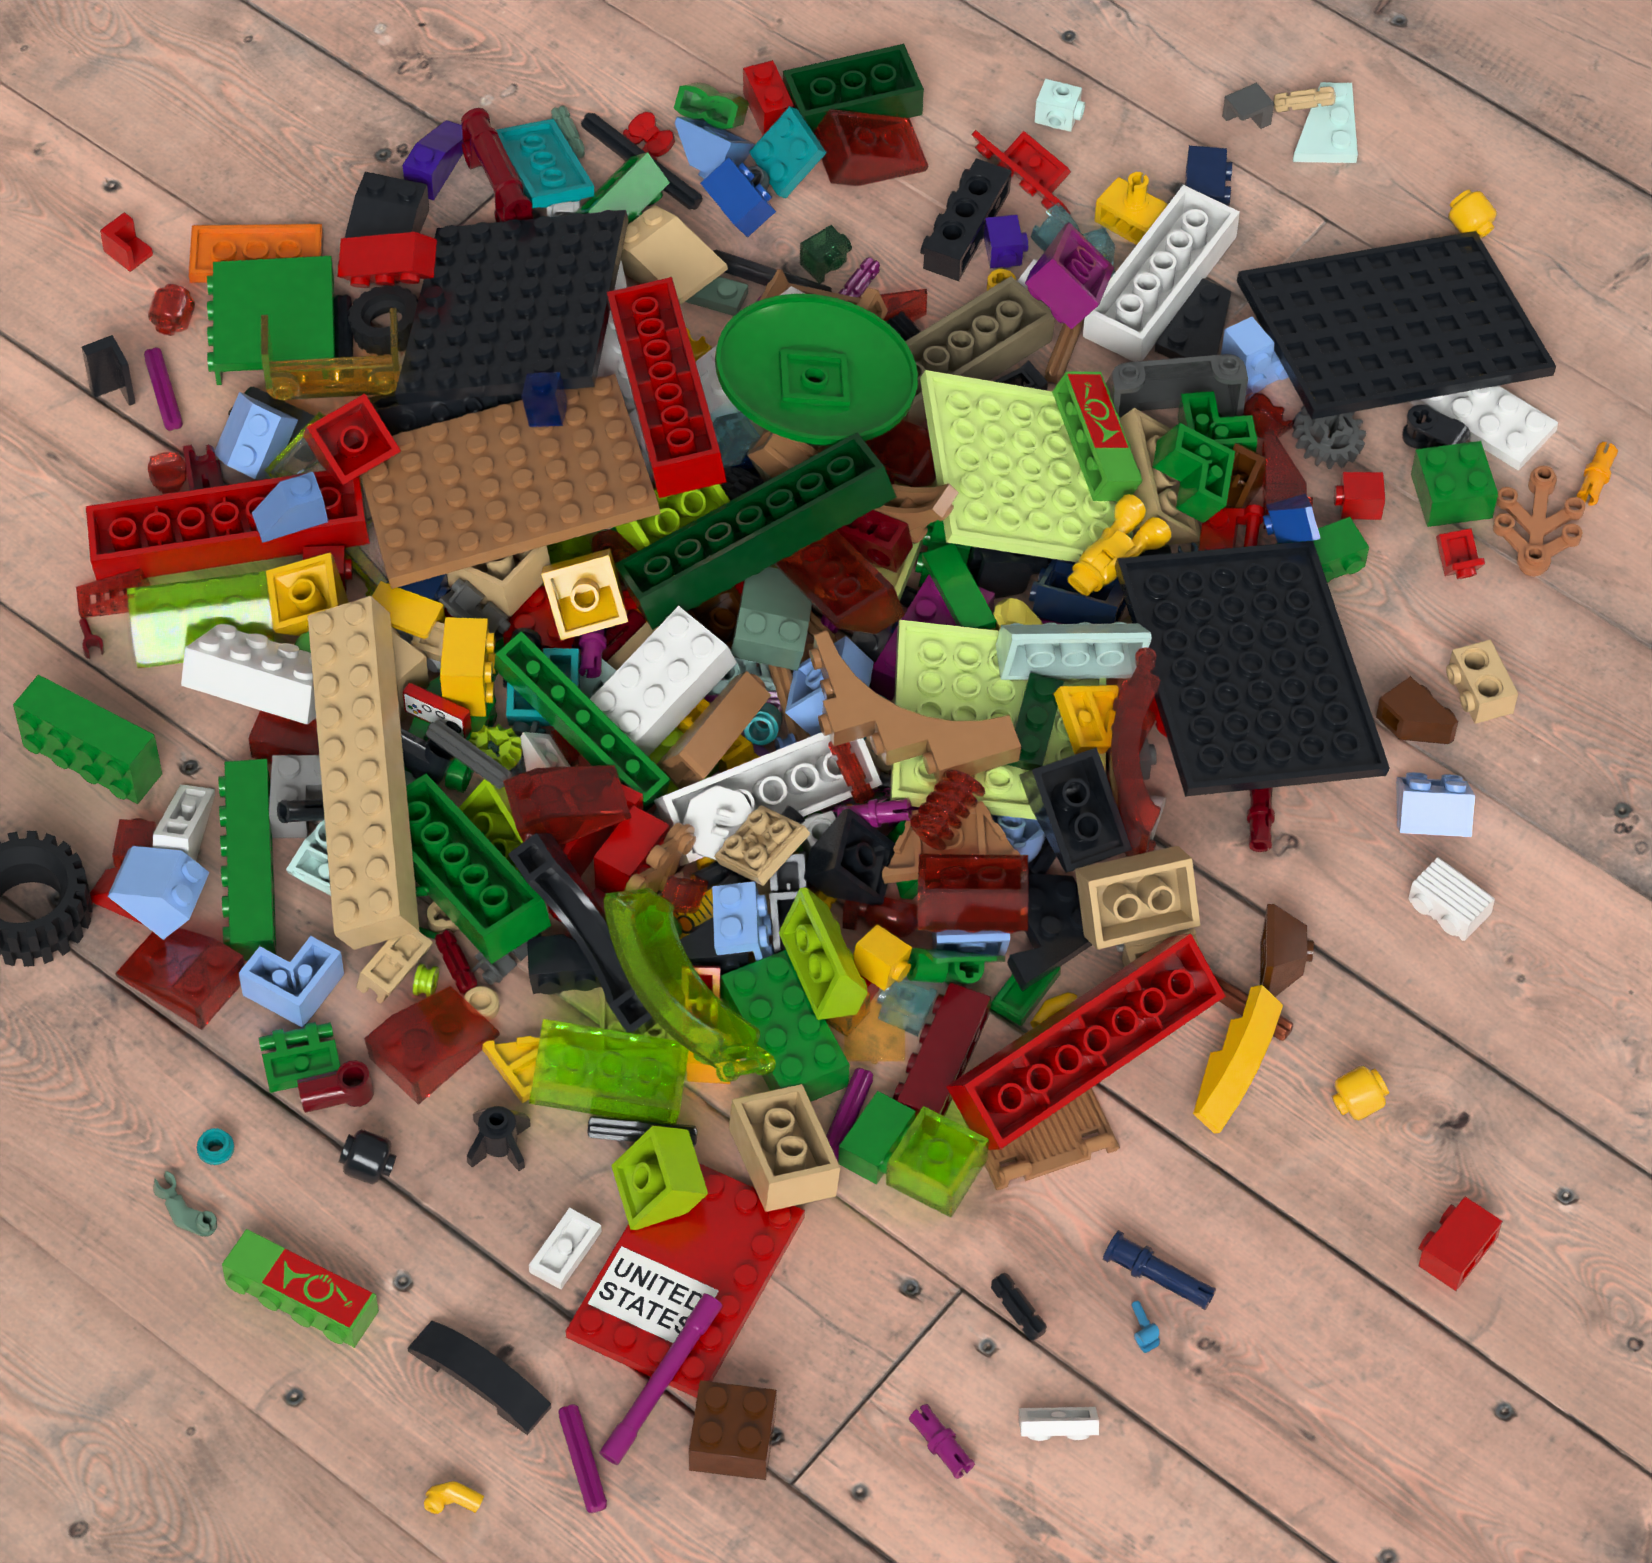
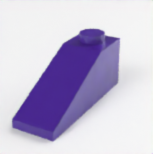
(435, 157)

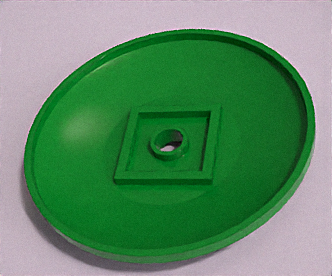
(857, 357)

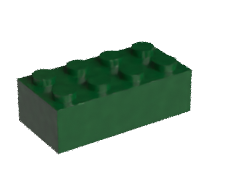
(862, 83)

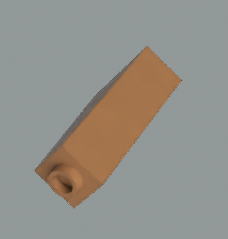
(714, 730)

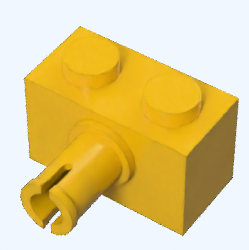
(1128, 207)

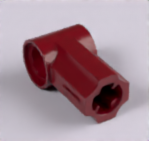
(333, 1088)

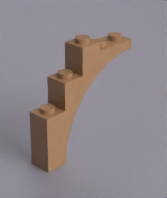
(912, 505)
(898, 734)

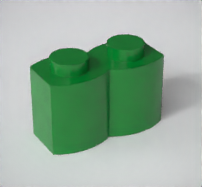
(716, 108)

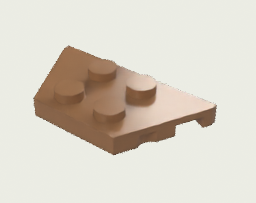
(976, 836)

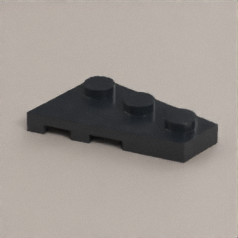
(1197, 325)

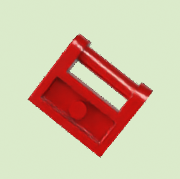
(1222, 528)

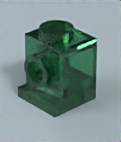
(824, 252)

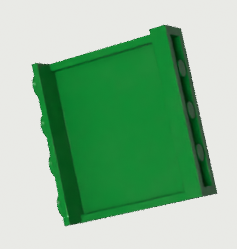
(290, 291)

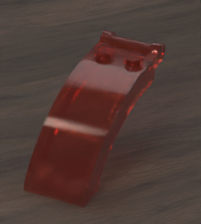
(1129, 734)

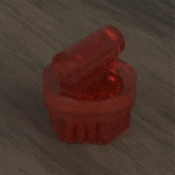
(167, 472)

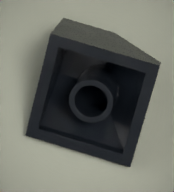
(850, 860)

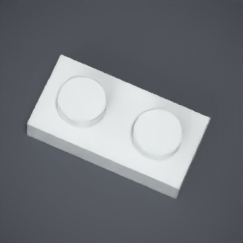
(565, 1248)
(1073, 1422)

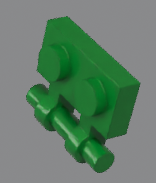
(289, 1065)

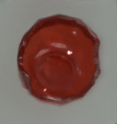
(1266, 415)
(894, 916)

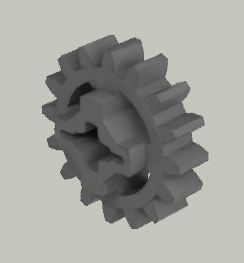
(1344, 439)

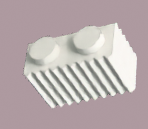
(1450, 899)

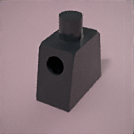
(1003, 571)

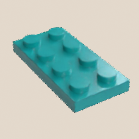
(545, 164)

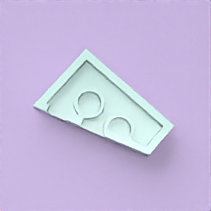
(1330, 130)

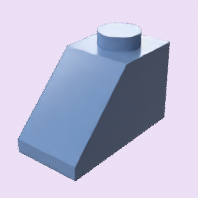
(290, 508)

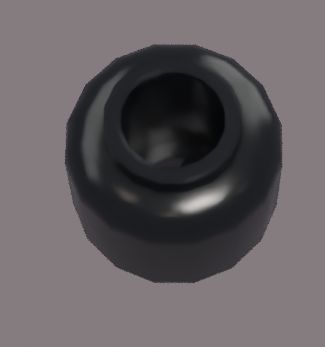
(367, 1156)

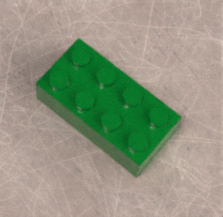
(87, 739)
(802, 1046)

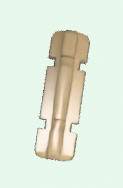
(1304, 99)

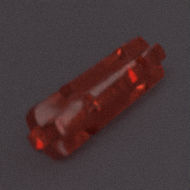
(852, 772)

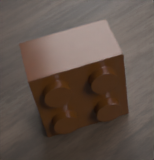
(732, 1430)

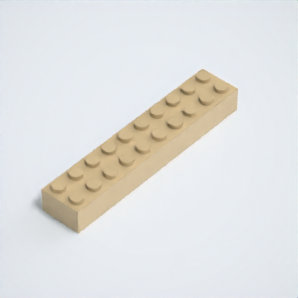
(362, 774)

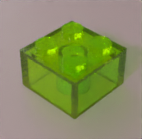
(937, 1161)

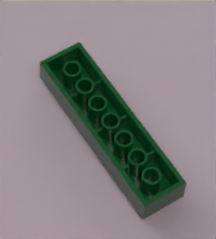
(756, 530)

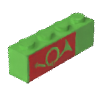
(1097, 435)
(299, 1289)

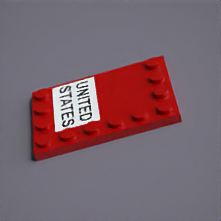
(662, 1271)

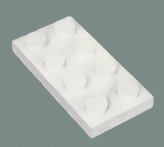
(1499, 420)

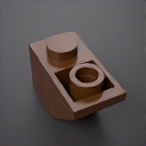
(1415, 715)

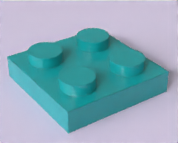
(787, 152)

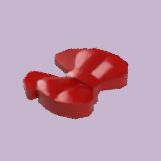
(644, 128)

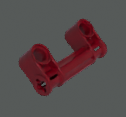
(484, 148)

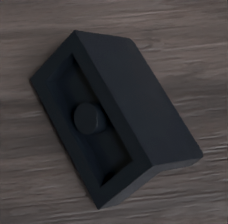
(107, 368)

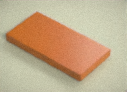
(250, 242)

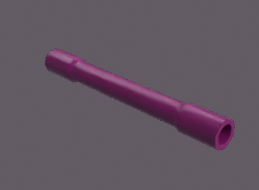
(627, 1429)

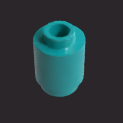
(761, 733)

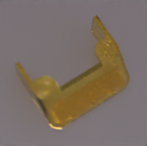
(331, 375)

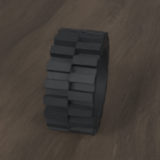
(55, 866)

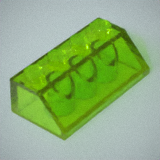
(177, 613)

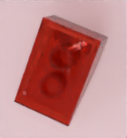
(868, 147)
(566, 801)
(185, 973)
(429, 1042)

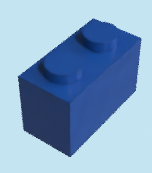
(738, 196)

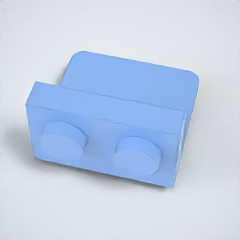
(741, 920)

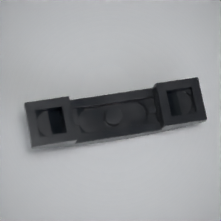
(482, 1373)

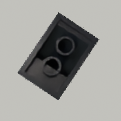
(387, 206)
(1076, 810)

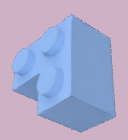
(1256, 350)
(296, 986)

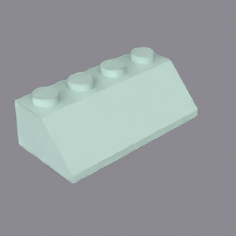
(1070, 650)

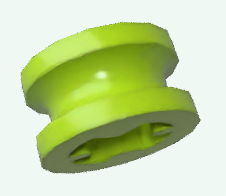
(425, 980)

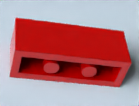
(387, 259)

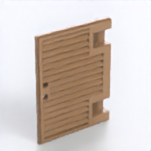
(1054, 1143)

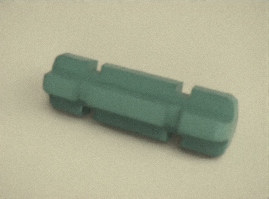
(568, 128)

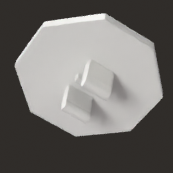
(716, 817)

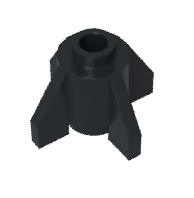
(498, 1135)

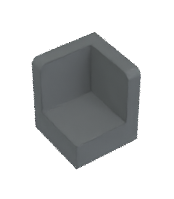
(1249, 103)

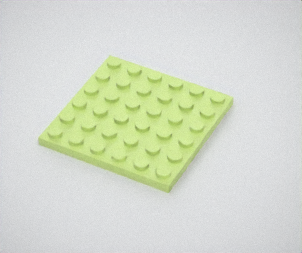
(1011, 469)
(957, 677)

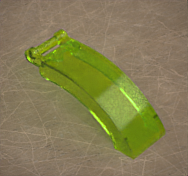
(672, 990)

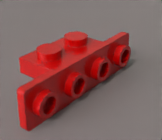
(1031, 163)

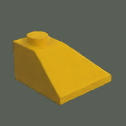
(302, 591)

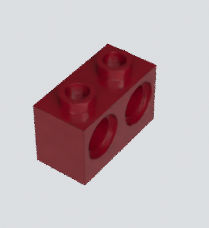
(879, 539)

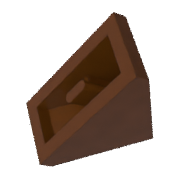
(1246, 477)

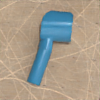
(1148, 1336)

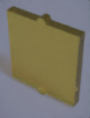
(875, 1039)

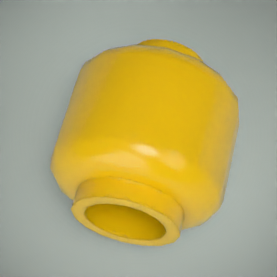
(1472, 213)
(1360, 1093)

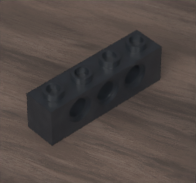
(962, 225)

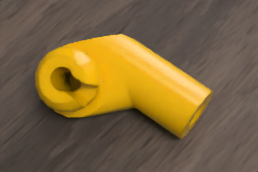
(1052, 1006)
(450, 1493)

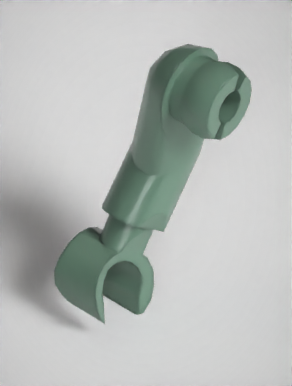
(189, 1219)

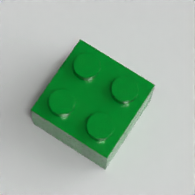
(1454, 483)

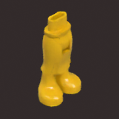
(1098, 561)

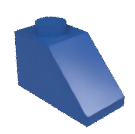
(1291, 520)

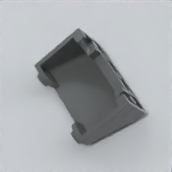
(1161, 383)

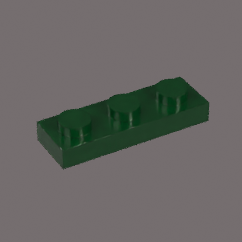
(1036, 720)

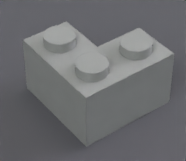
(293, 779)

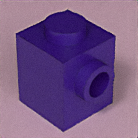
(1004, 241)

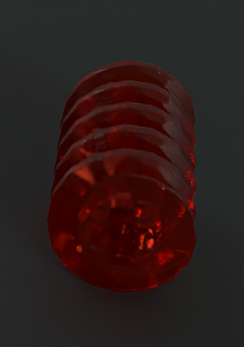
(944, 806)

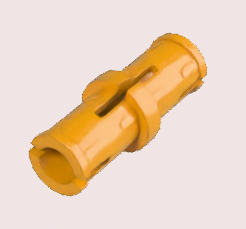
(1597, 473)

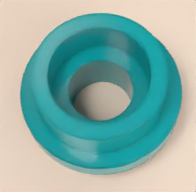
(212, 1138)

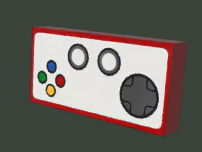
(434, 707)

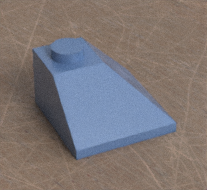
(710, 146)

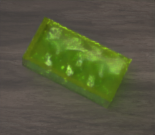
(608, 1072)

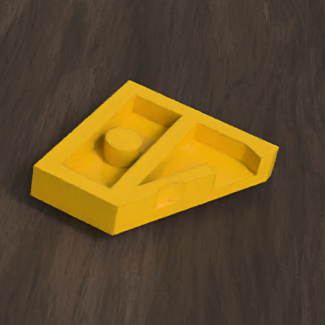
(1087, 715)
(515, 1063)

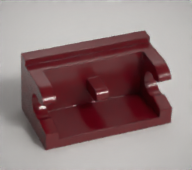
(202, 470)

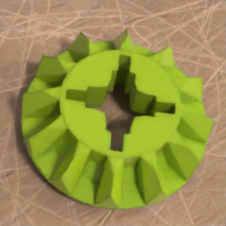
(509, 744)

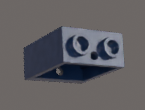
(1061, 603)

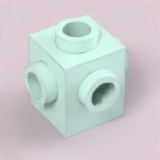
(1059, 105)

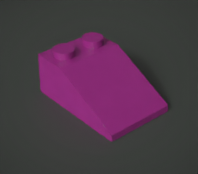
(1070, 277)

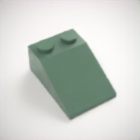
(771, 621)

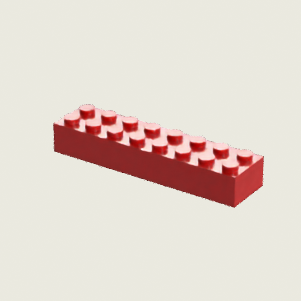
(666, 388)
(213, 528)
(1086, 1041)

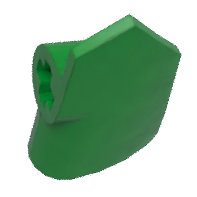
(945, 965)

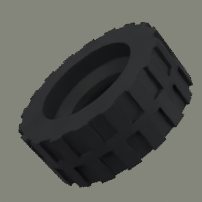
(378, 302)

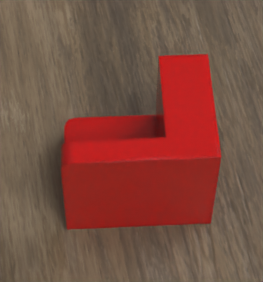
(122, 244)

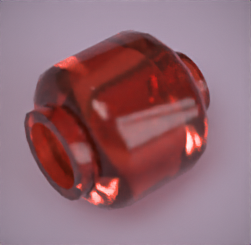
(171, 309)

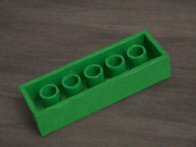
(470, 875)

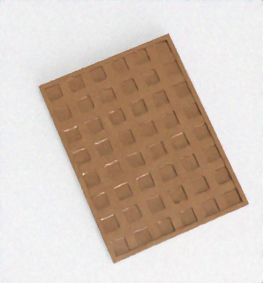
(504, 488)

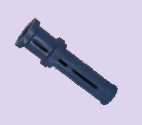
(1144, 1263)

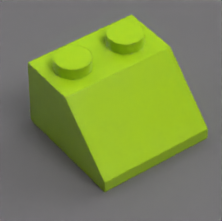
(659, 1177)

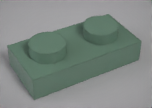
(722, 296)

